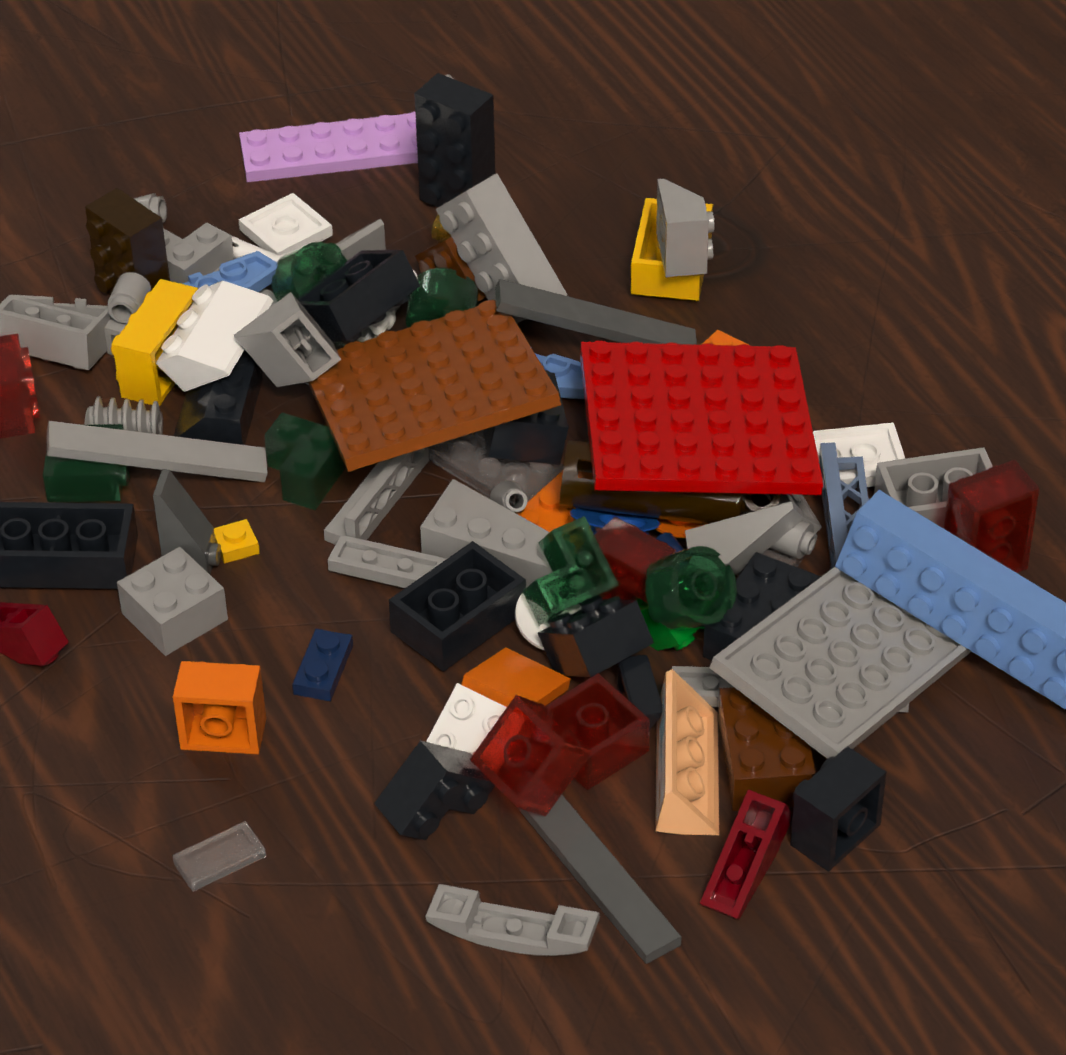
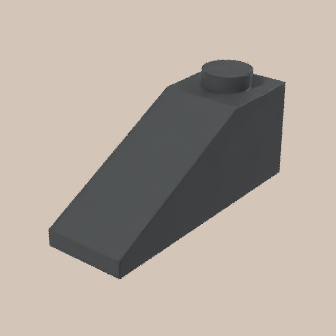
(183, 523)

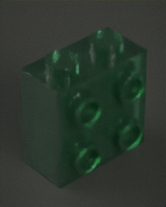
(84, 480)

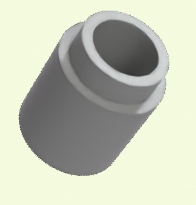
(127, 296)
(797, 541)

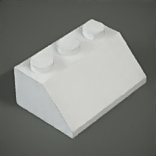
(204, 342)

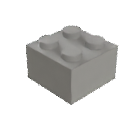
(172, 601)

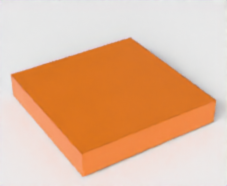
(514, 674)

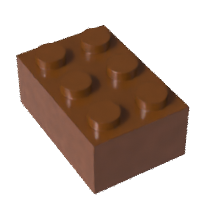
(760, 751)

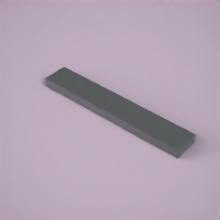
(587, 316)
(605, 881)

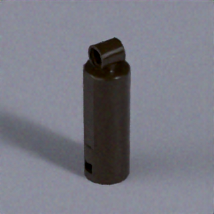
(676, 506)

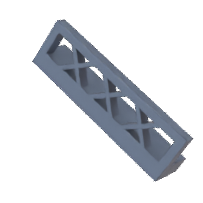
(835, 491)

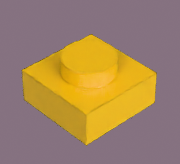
(236, 541)

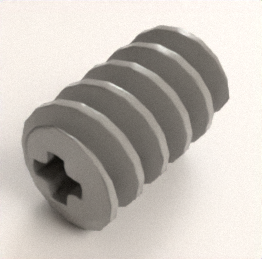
(132, 419)

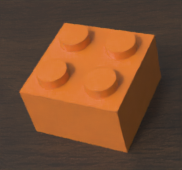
(219, 707)

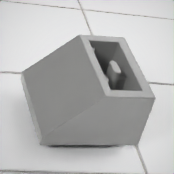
(288, 343)

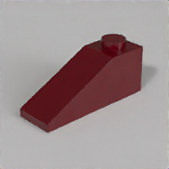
(30, 633)
(747, 854)

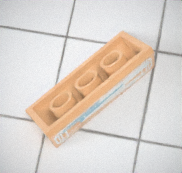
(686, 761)

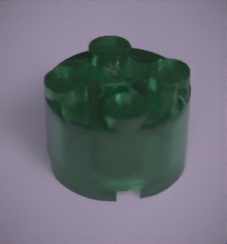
(305, 268)
(439, 294)
(690, 588)

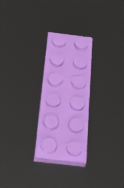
(329, 147)

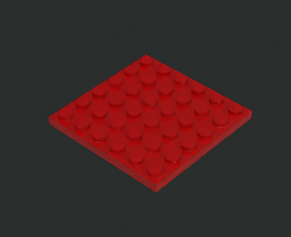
(698, 419)

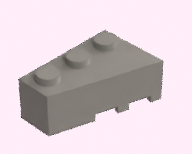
(57, 330)

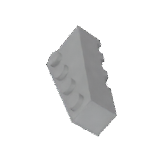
(469, 516)

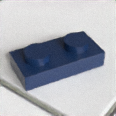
(323, 664)

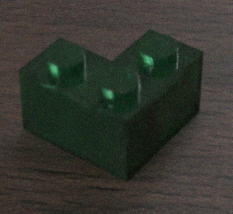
(305, 458)
(577, 572)

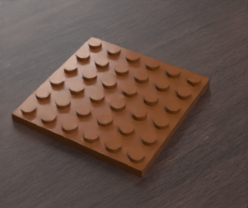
(431, 385)

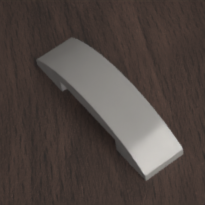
(511, 928)

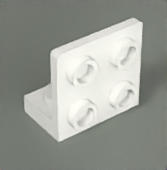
(465, 720)

